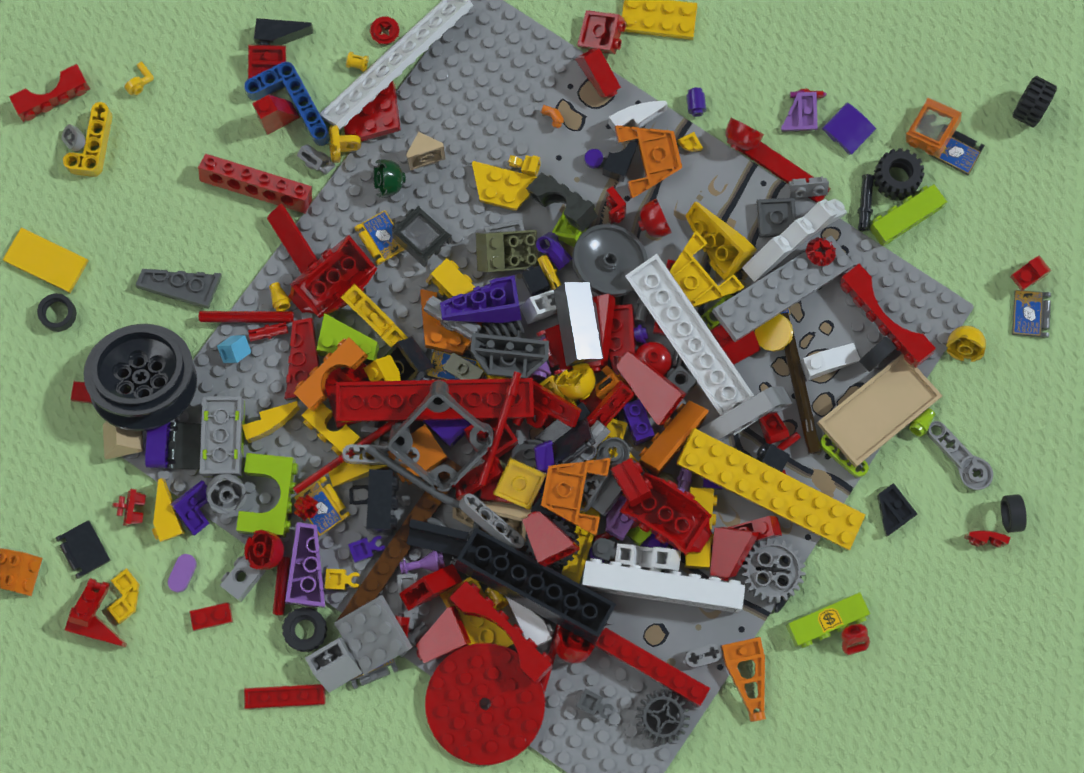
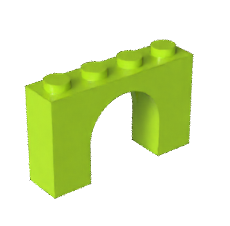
(282, 471)

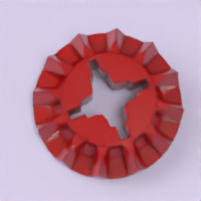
(386, 23)
(817, 257)

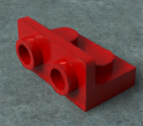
(616, 206)

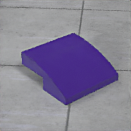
(849, 128)

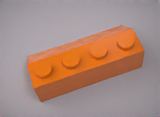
(673, 438)

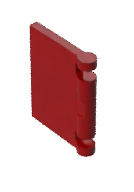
(556, 351)

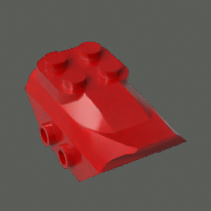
(325, 281)
(671, 516)

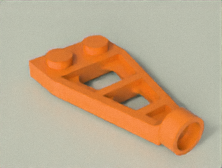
(742, 651)

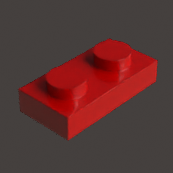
(211, 616)

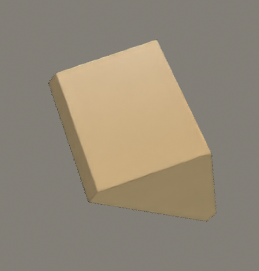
(424, 151)
(120, 441)

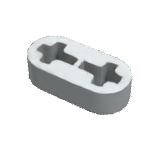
(704, 660)

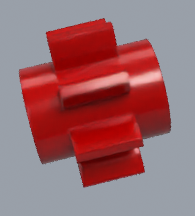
(306, 507)

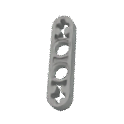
(356, 449)
(493, 521)

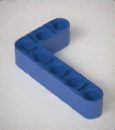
(297, 96)

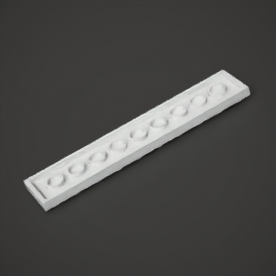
(394, 61)
(689, 335)

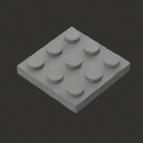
(373, 634)

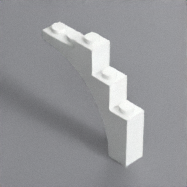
(796, 234)

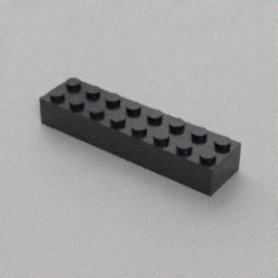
(534, 586)

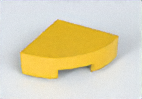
(690, 143)

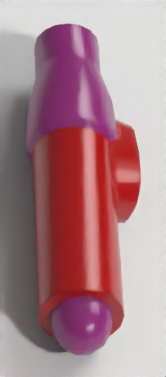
(820, 94)

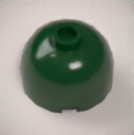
(388, 178)

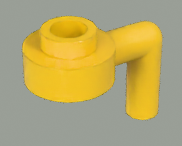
(136, 84)

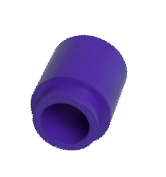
(696, 102)

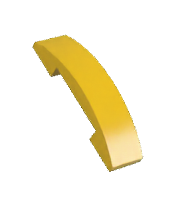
(373, 315)

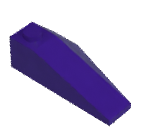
(491, 303)

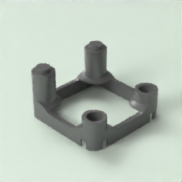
(439, 401)

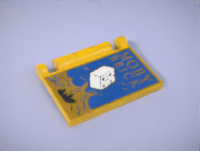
(379, 238)
(328, 506)

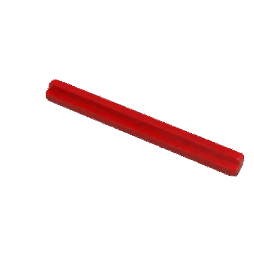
(247, 316)

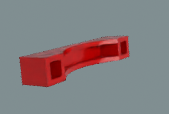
(912, 344)
(471, 603)
(652, 666)

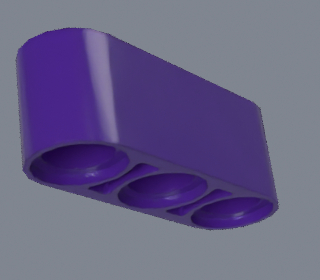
(157, 447)

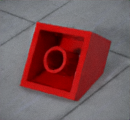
(736, 350)

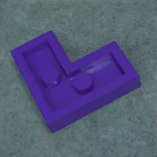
(189, 507)

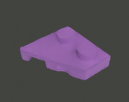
(802, 114)

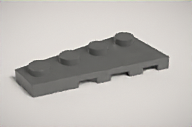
(182, 286)

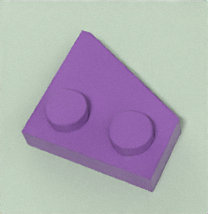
(616, 522)

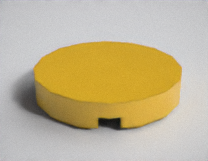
(775, 333)

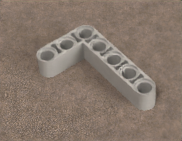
(768, 401)

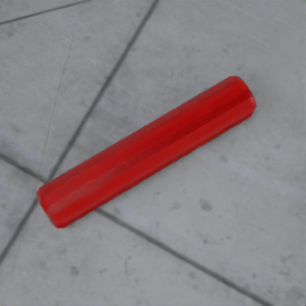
(281, 586)

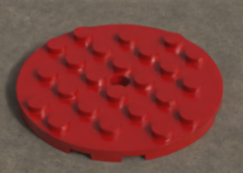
(455, 708)

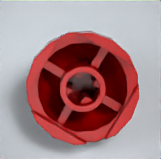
(742, 135)
(653, 220)
(656, 355)
(264, 550)
(571, 647)

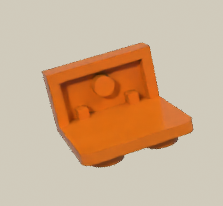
(18, 571)

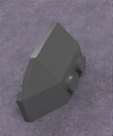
(505, 354)

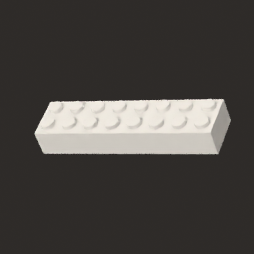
(663, 587)

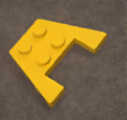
(695, 280)

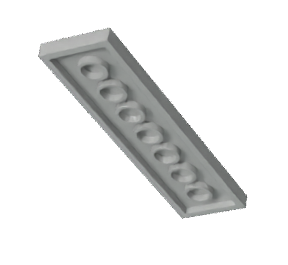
(778, 292)

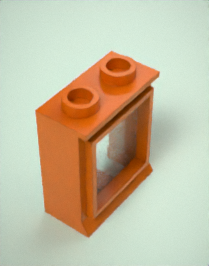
(933, 127)

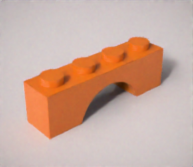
(312, 390)

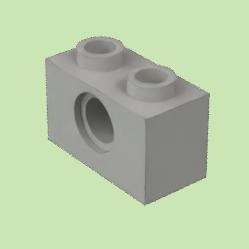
(241, 589)

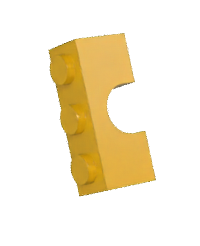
(319, 420)

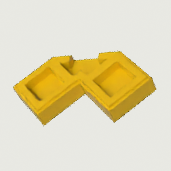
(129, 589)

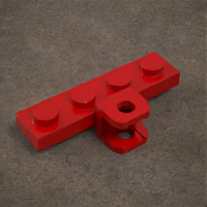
(550, 406)

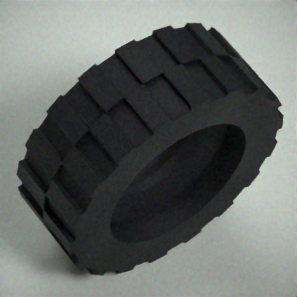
(304, 614)

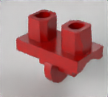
(133, 498)

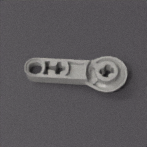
(963, 459)

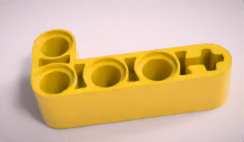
(92, 139)

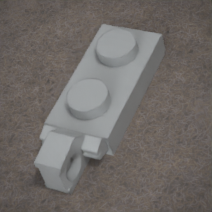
(404, 582)

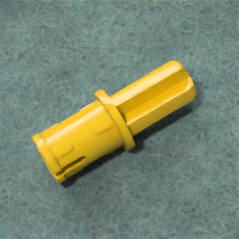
(549, 272)

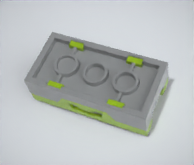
(222, 436)

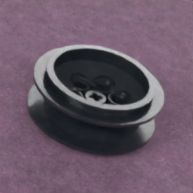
(146, 403)

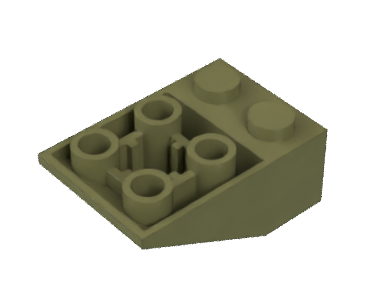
(506, 250)

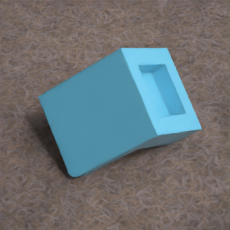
(234, 349)

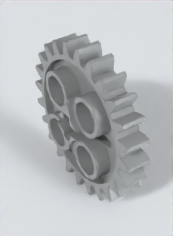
(774, 552)

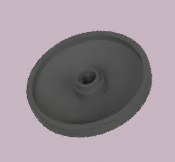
(605, 257)

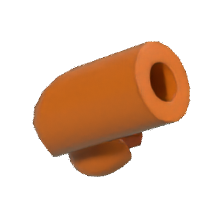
(554, 114)

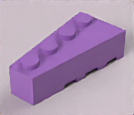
(305, 574)

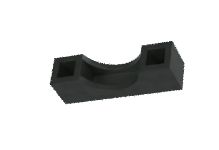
(548, 191)

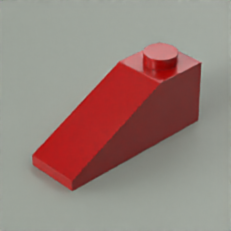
(97, 630)

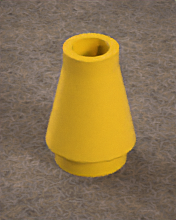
(279, 298)

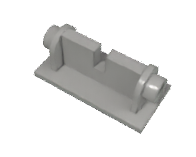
(816, 187)

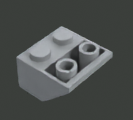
(333, 665)

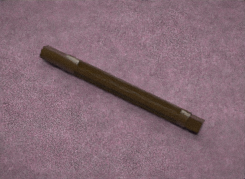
(801, 395)

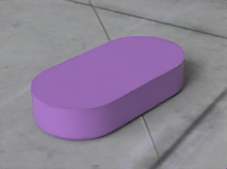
(182, 573)

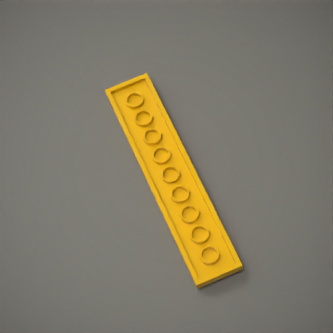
(771, 489)

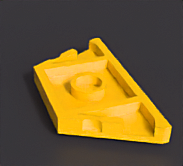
(501, 186)

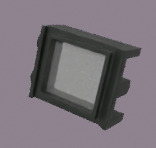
(420, 235)

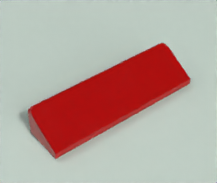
(291, 237)

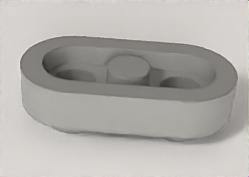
(73, 138)

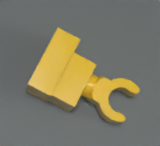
(529, 165)

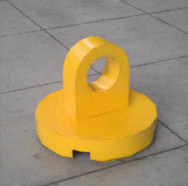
(342, 143)

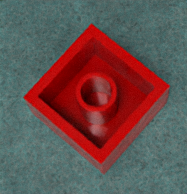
(507, 441)

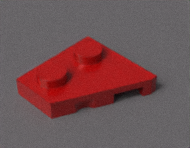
(264, 57)

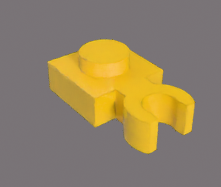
(337, 579)

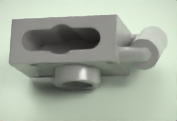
(315, 159)

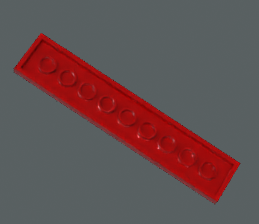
(398, 399)

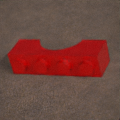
(71, 84)

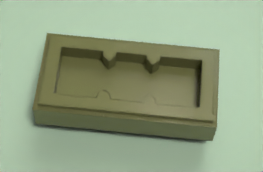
(462, 368)

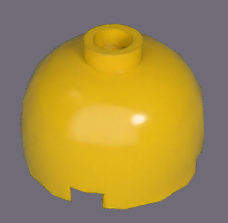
(966, 343)
(576, 383)

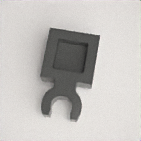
(591, 703)

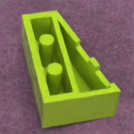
(335, 331)

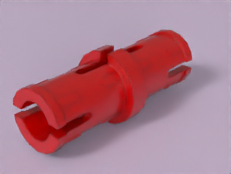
(268, 331)

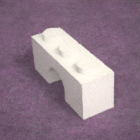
(648, 557)

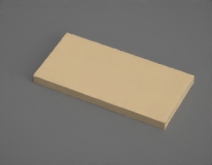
(879, 410)

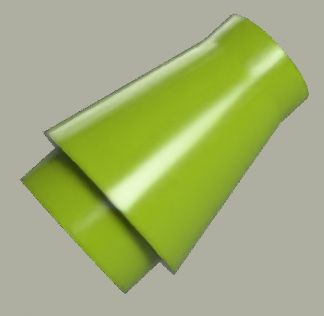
(922, 423)

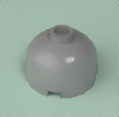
(226, 493)

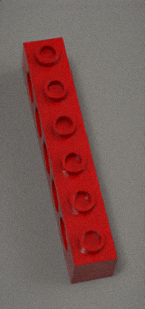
(255, 183)

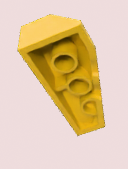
(725, 246)

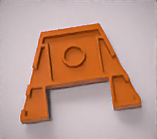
(658, 155)
(436, 335)
(565, 490)

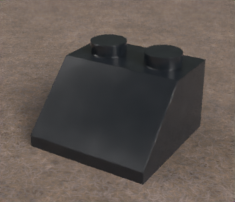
(410, 360)

